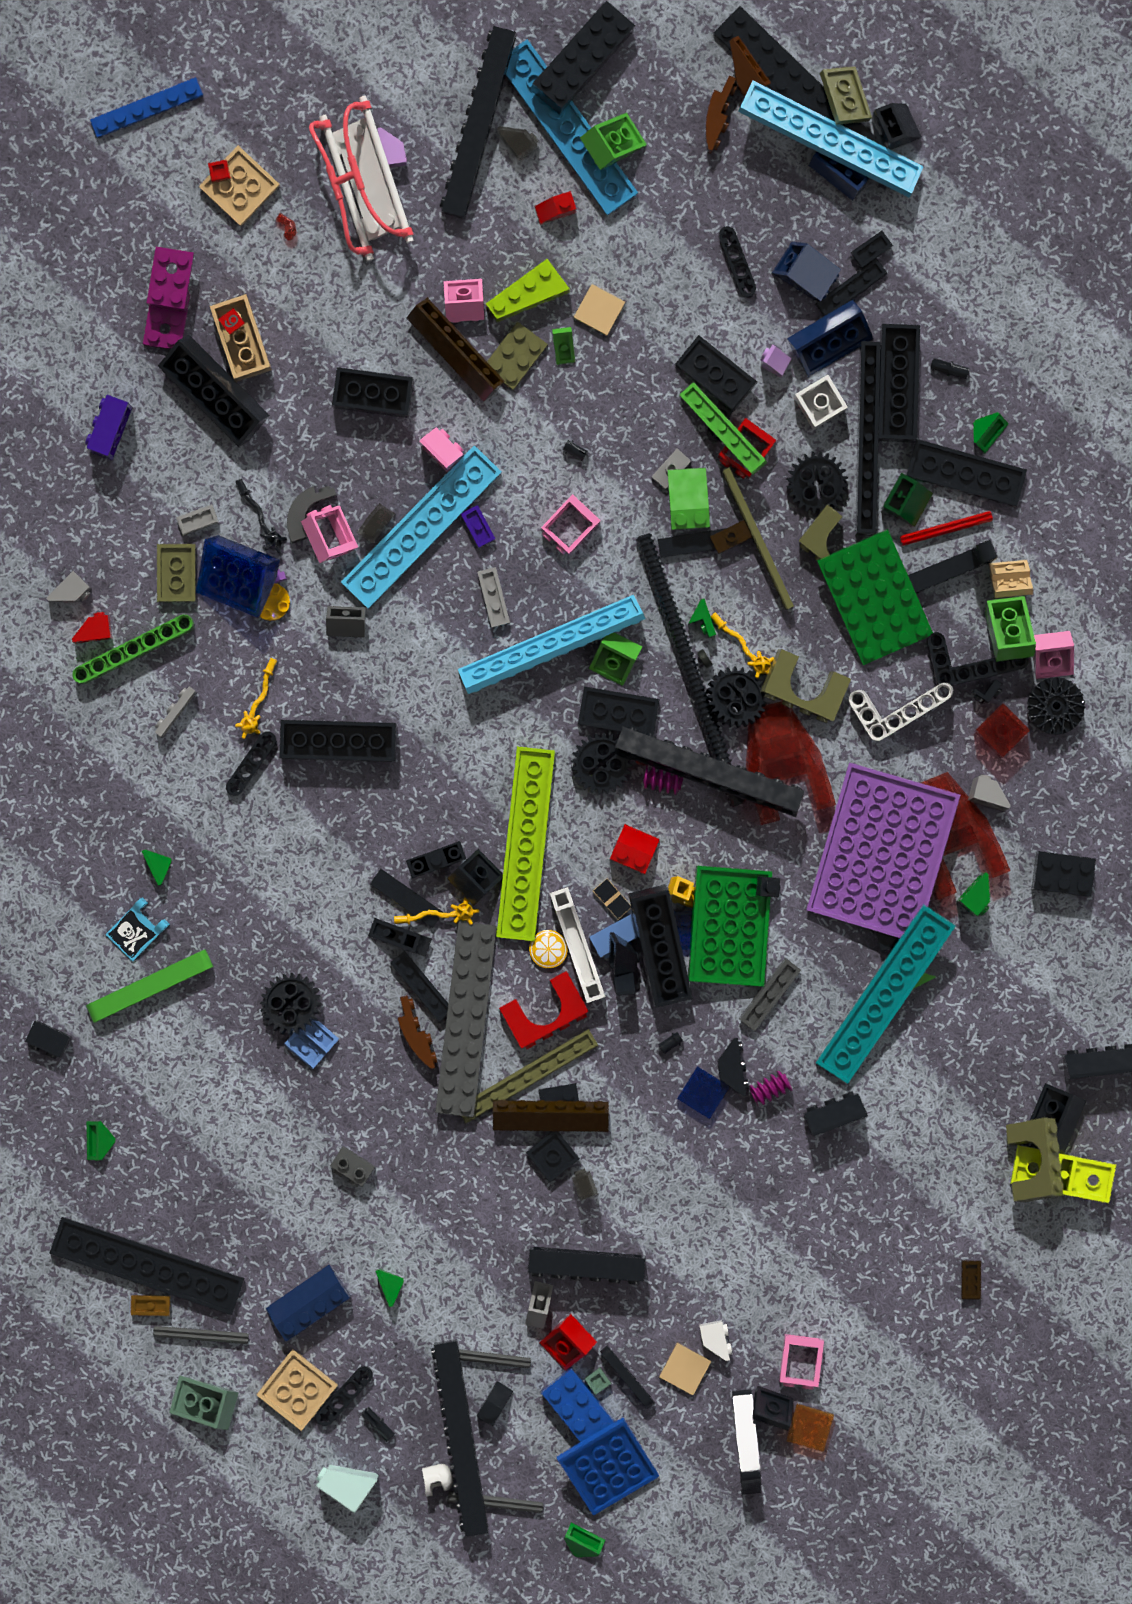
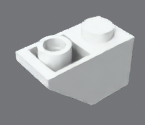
(714, 1338)

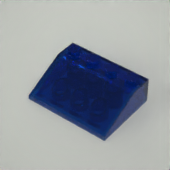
(236, 575)

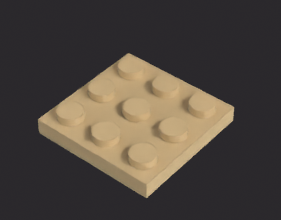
(244, 191)
(297, 1389)

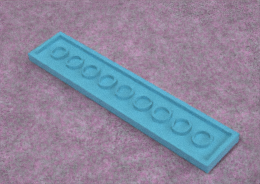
(830, 139)
(421, 527)
(551, 644)

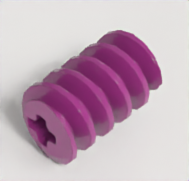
(662, 780)
(770, 1088)

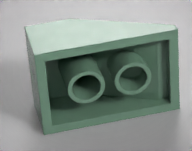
(204, 1403)

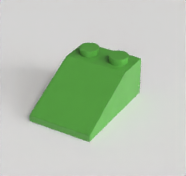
(612, 140)
(688, 498)

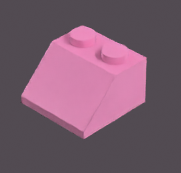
(464, 300)
(442, 449)
(1054, 655)

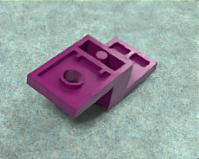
(168, 297)

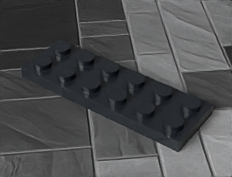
(966, 473)

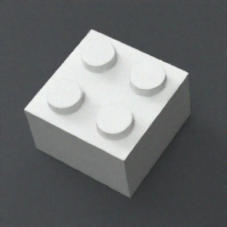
(820, 402)

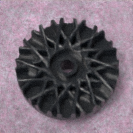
(1041, 708)

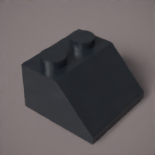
(475, 877)

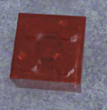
(1001, 730)

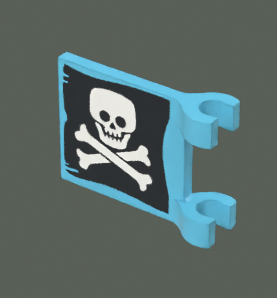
(134, 931)

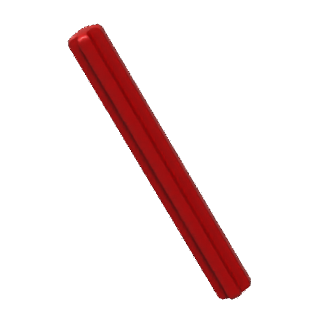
(946, 528)

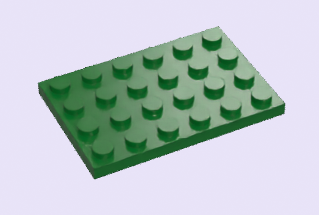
(875, 597)
(728, 927)

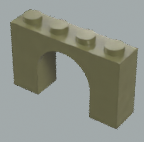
(817, 533)
(778, 686)
(1047, 1181)

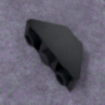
(436, 859)
(732, 1068)

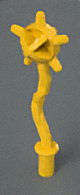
(760, 663)
(249, 723)
(463, 912)

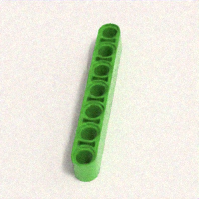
(123, 649)
(149, 986)

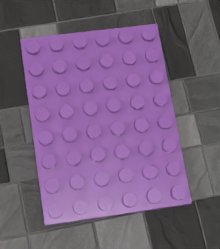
(882, 850)

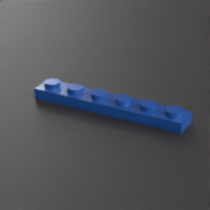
(146, 107)

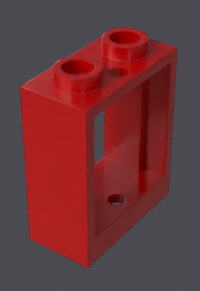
(756, 432)

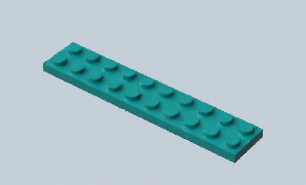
(885, 993)

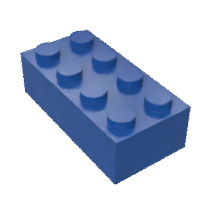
(577, 1405)

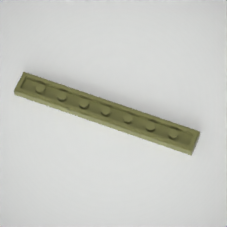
(757, 538)
(533, 1072)

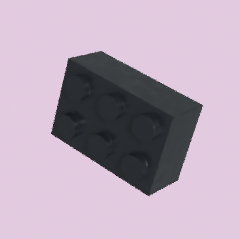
(1063, 874)

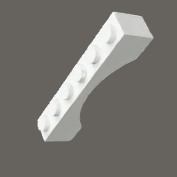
(577, 945)

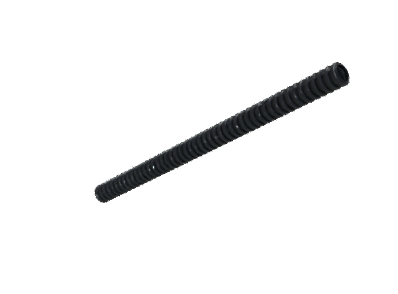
(684, 652)

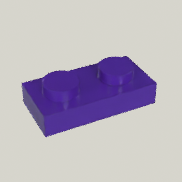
(478, 526)

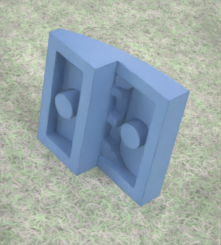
(312, 1044)

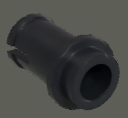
(574, 450)
(670, 1042)

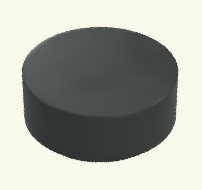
(704, 658)

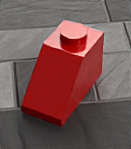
(556, 207)
(94, 629)

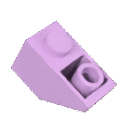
(393, 149)
(775, 361)

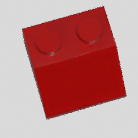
(634, 849)
(568, 1342)

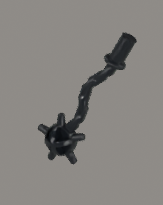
(272, 539)

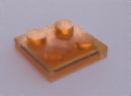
(810, 1427)

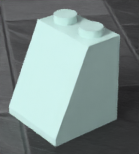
(346, 1484)

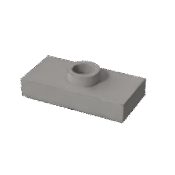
(676, 461)
(197, 520)

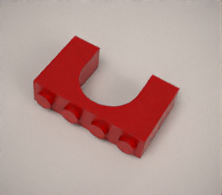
(571, 1008)

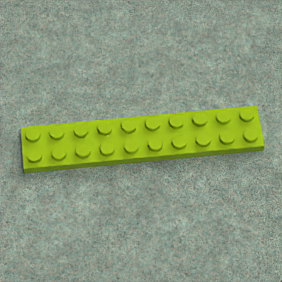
(525, 843)

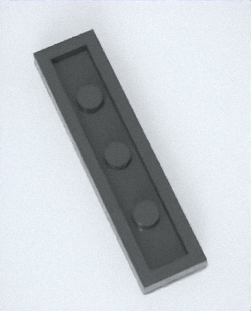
(769, 994)

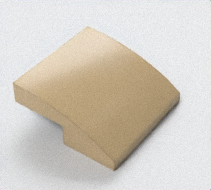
(1011, 578)

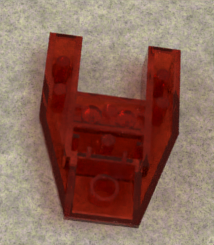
(784, 750)
(968, 828)

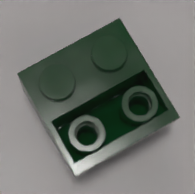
(907, 500)

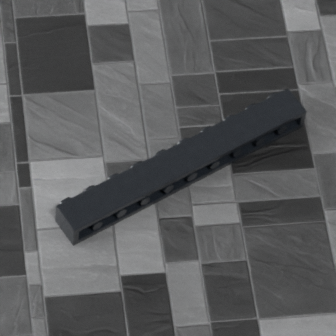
(479, 122)
(867, 438)
(709, 771)
(461, 1438)

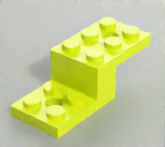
(1073, 1173)

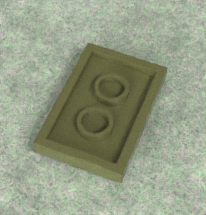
(845, 95)
(516, 355)
(176, 572)

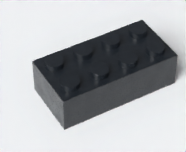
(372, 392)

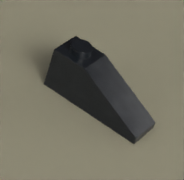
(400, 937)

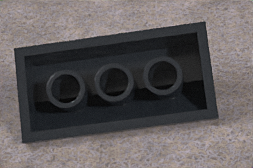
(1097, 1062)

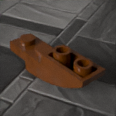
(715, 119)
(418, 1041)

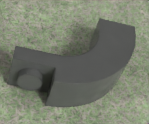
(301, 507)

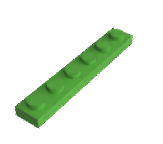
(723, 428)

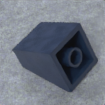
(807, 270)

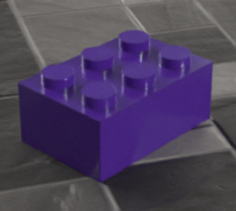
(108, 427)

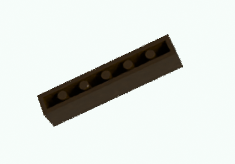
(455, 349)
(550, 1116)

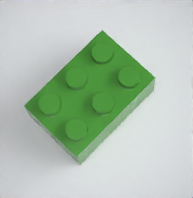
(1010, 628)

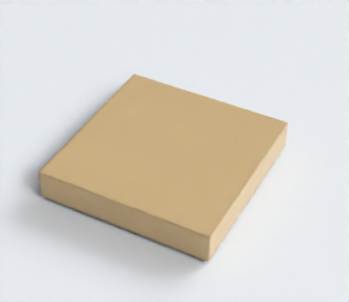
(599, 310)
(685, 1368)

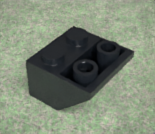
(895, 125)

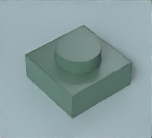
(597, 1380)

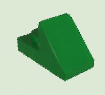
(702, 614)

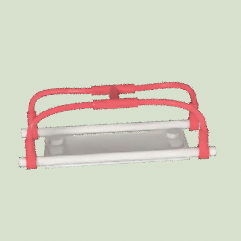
(369, 177)

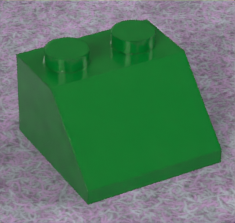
(976, 896)

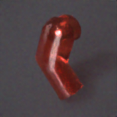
(289, 226)

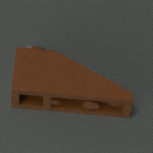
(746, 67)

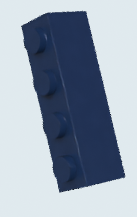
(830, 338)
(308, 1303)

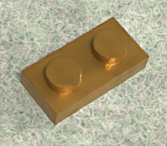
(150, 1305)

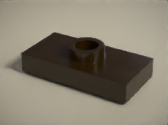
(731, 536)
(971, 1279)

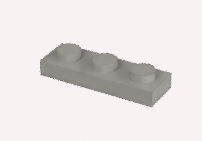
(493, 597)
(174, 711)

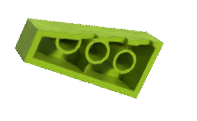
(529, 291)

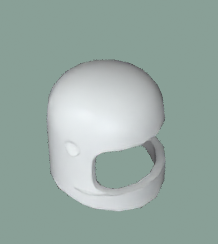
(437, 1473)

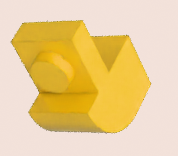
(681, 891)

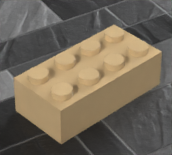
(245, 346)

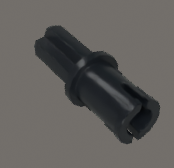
(949, 368)
(377, 1424)

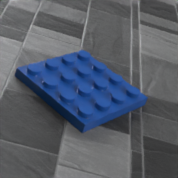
(608, 1466)

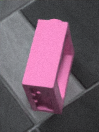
(584, 511)
(340, 527)
(801, 1341)

